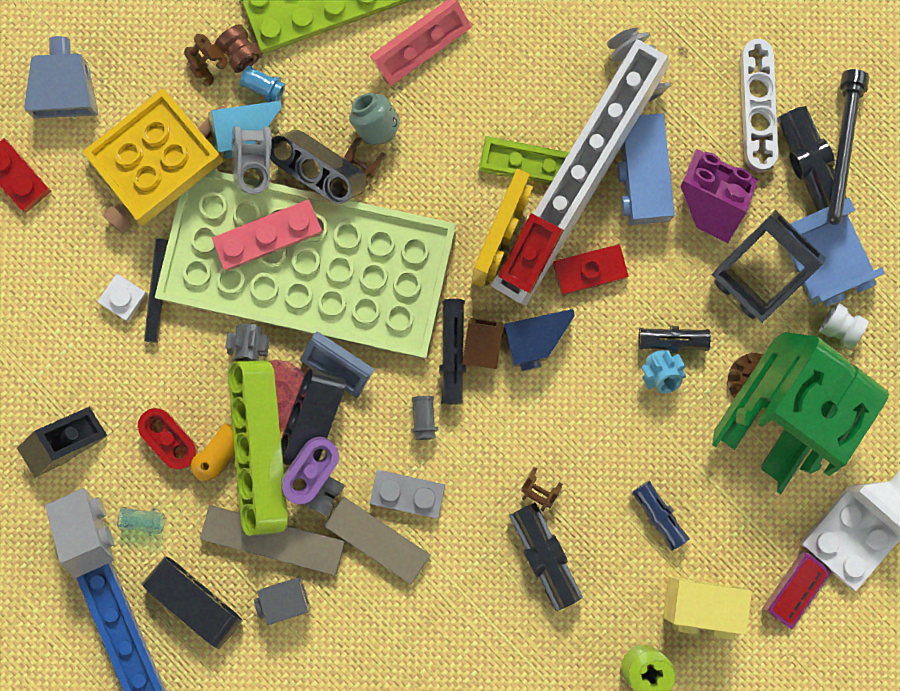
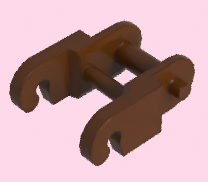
(198, 63)
(371, 170)
(550, 496)

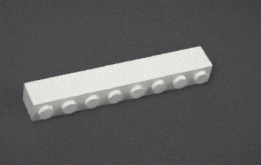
(596, 149)

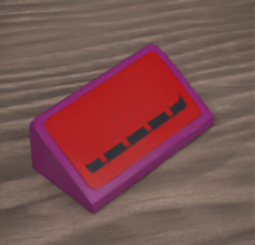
(796, 589)

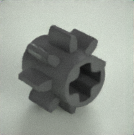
(247, 343)

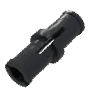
(696, 339)

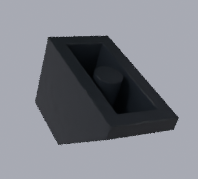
(61, 441)

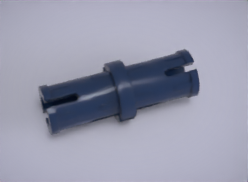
(660, 515)

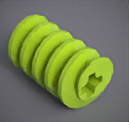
(635, 663)

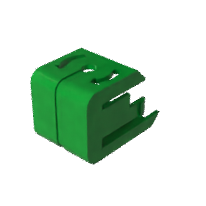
(812, 396)

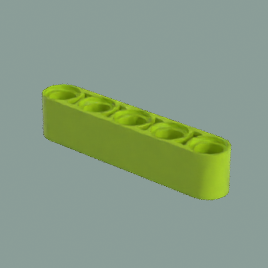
(257, 447)

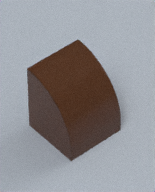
(482, 343)

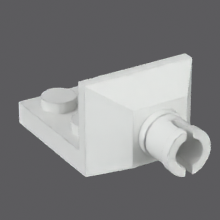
(857, 531)

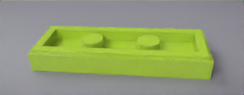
(505, 156)

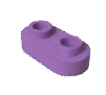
(311, 470)

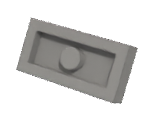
(407, 494)

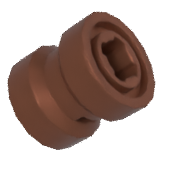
(238, 48)

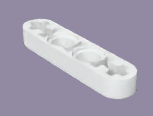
(753, 105)

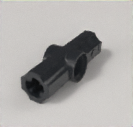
(809, 155)
(545, 556)

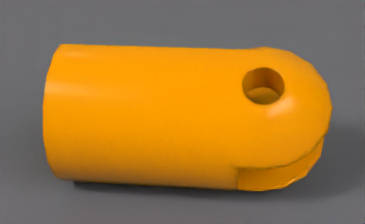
(217, 454)

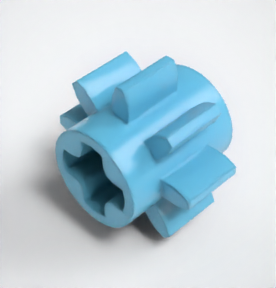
(663, 371)

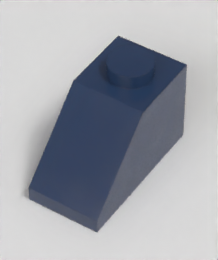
(535, 338)

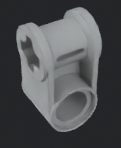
(251, 156)

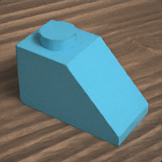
(246, 117)

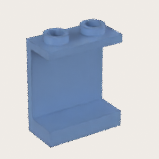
(845, 260)

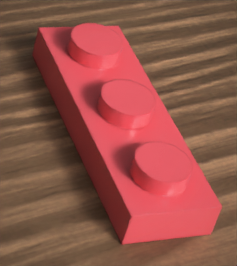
(420, 41)
(267, 235)

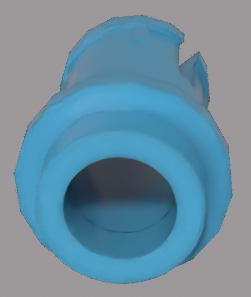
(263, 84)

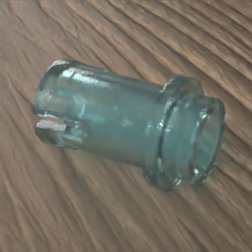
(141, 520)

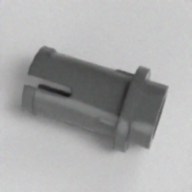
(423, 415)

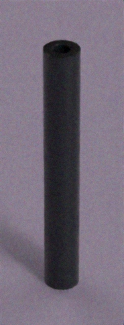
(155, 305)

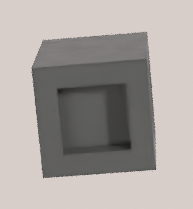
(282, 601)

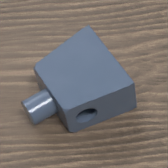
(60, 83)

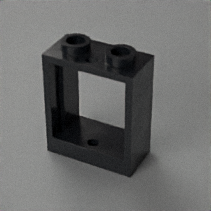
(793, 242)

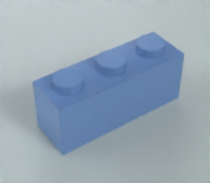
(646, 173)

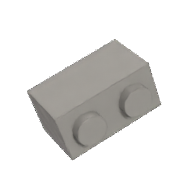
(80, 532)

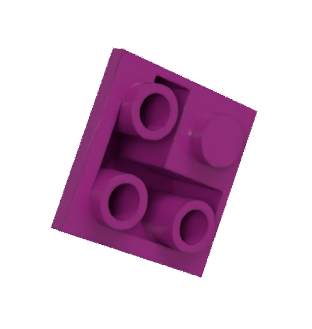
(717, 194)

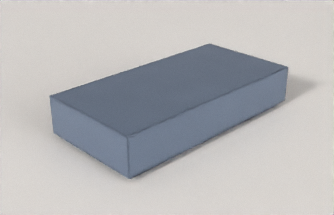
(330, 357)

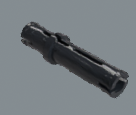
(452, 366)

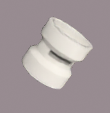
(843, 326)

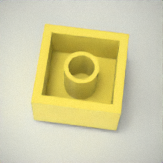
(708, 606)

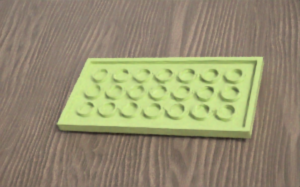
(361, 281)

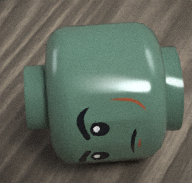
(374, 118)

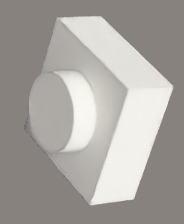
(122, 297)

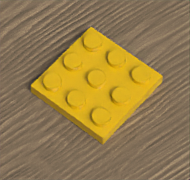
(153, 156)
(502, 229)

